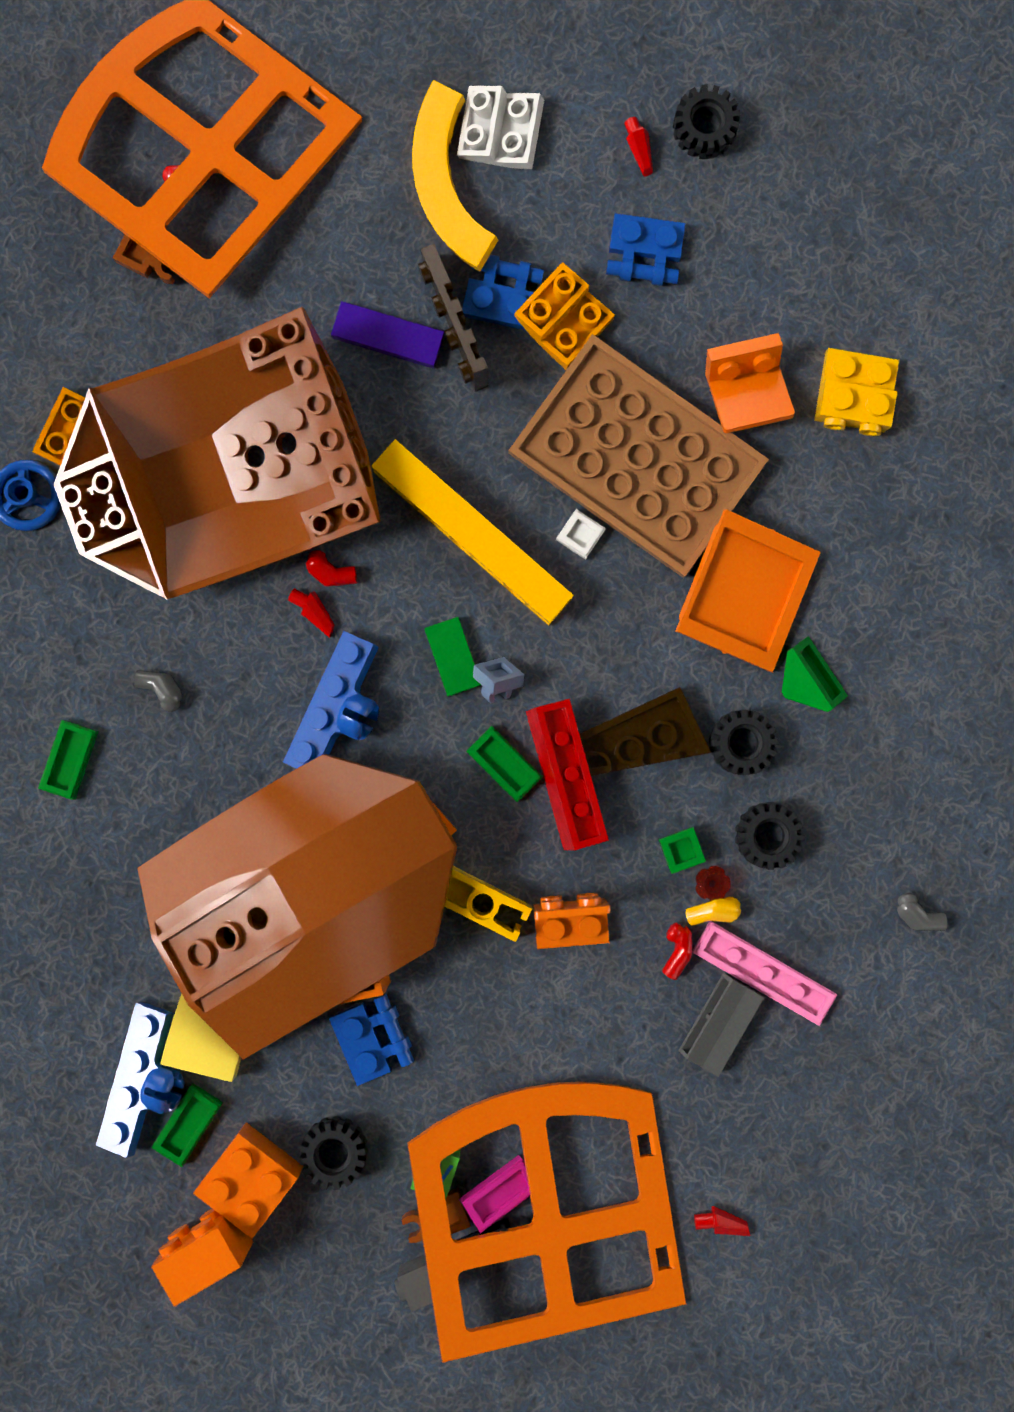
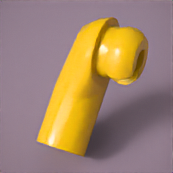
(716, 910)

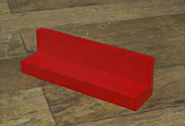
(567, 775)

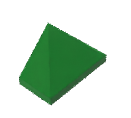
(810, 679)

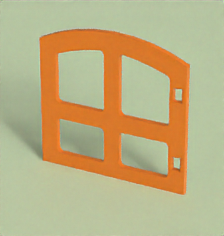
(210, 148)
(549, 1232)

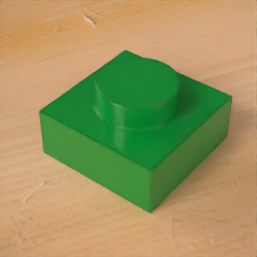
(681, 850)

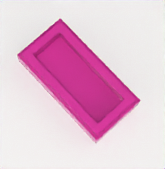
(497, 1194)

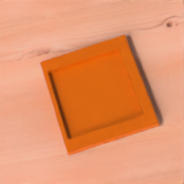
(747, 590)

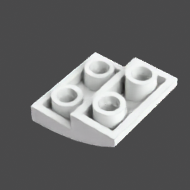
(500, 127)

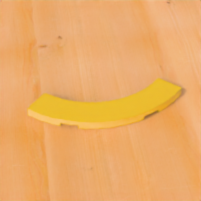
(435, 182)

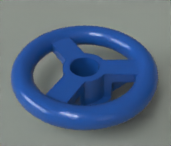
(14, 488)

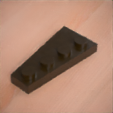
(472, 367)
(645, 736)

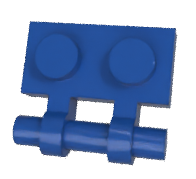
(648, 239)
(498, 302)
(361, 1043)

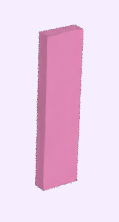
(764, 973)

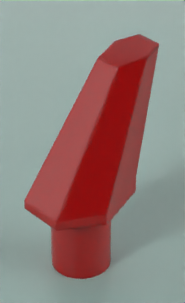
(639, 143)
(313, 610)
(721, 1222)

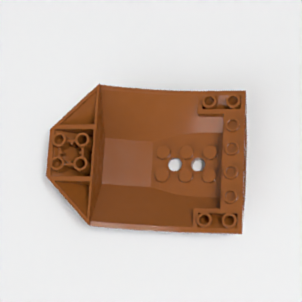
(164, 471)
(350, 887)

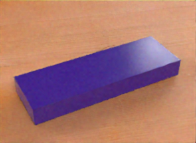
(387, 334)

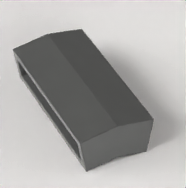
(721, 1024)

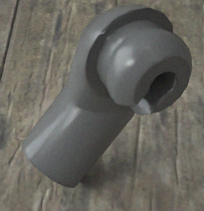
(163, 686)
(916, 917)

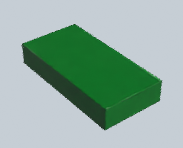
(452, 656)
(68, 759)
(504, 764)
(187, 1125)

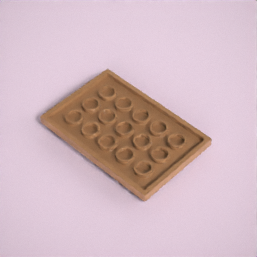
(637, 455)

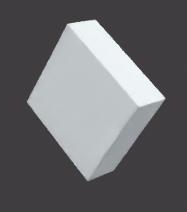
(580, 534)

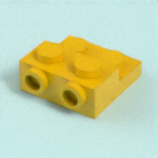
(857, 392)

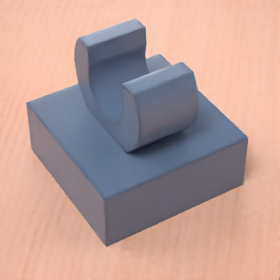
(497, 677)

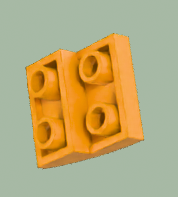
(563, 315)
(59, 427)

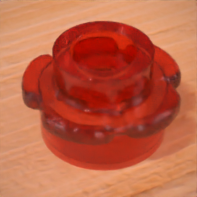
(714, 873)

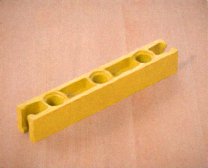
(471, 532)
(460, 898)

